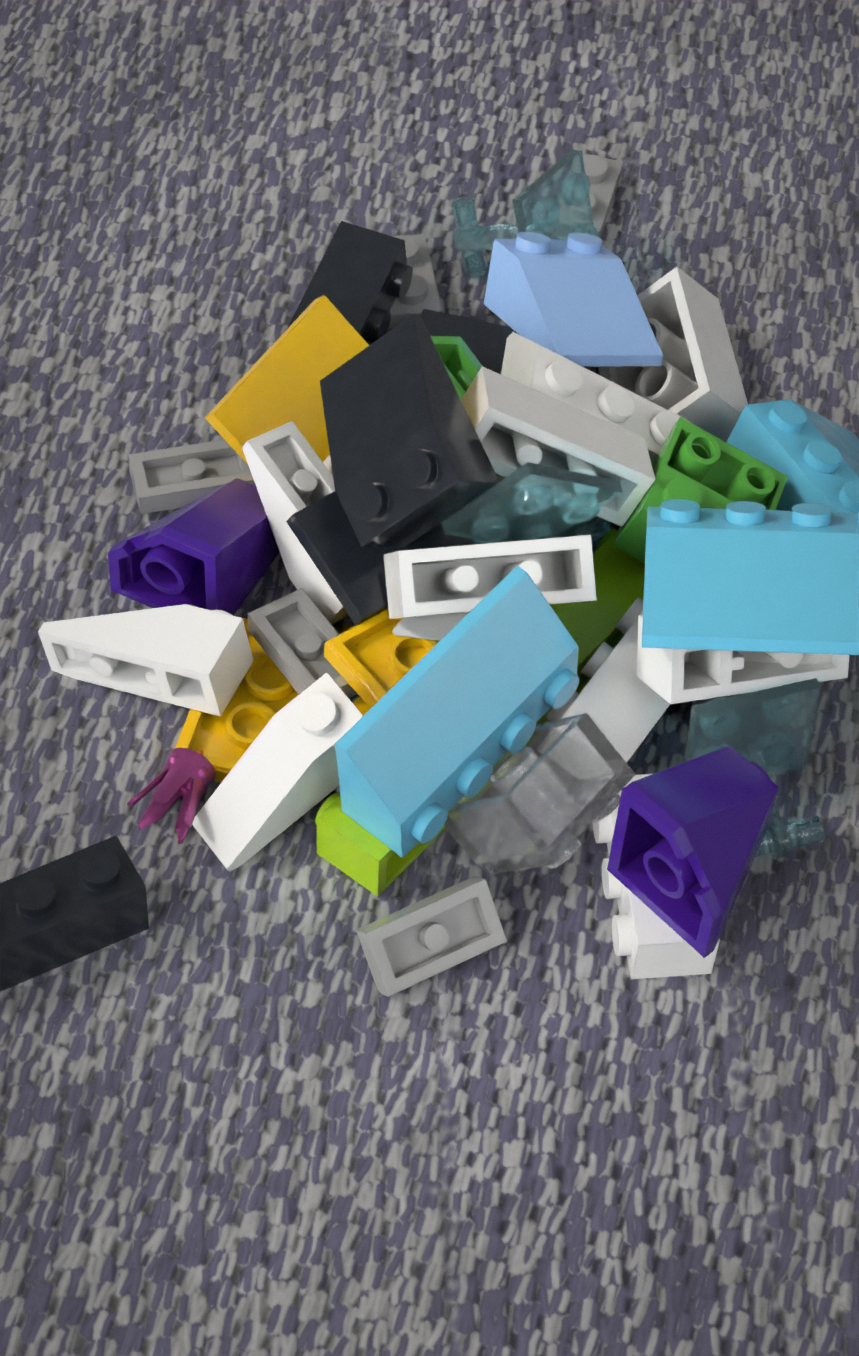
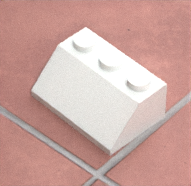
(698, 361)
(586, 390)

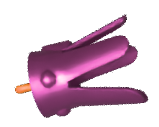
(183, 776)

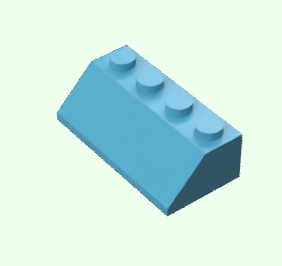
(456, 715)

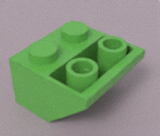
(701, 470)

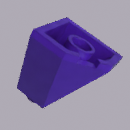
(199, 554)
(691, 840)

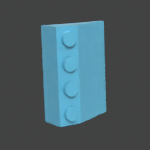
(806, 448)
(751, 578)

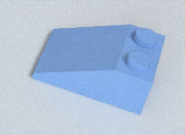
(570, 300)

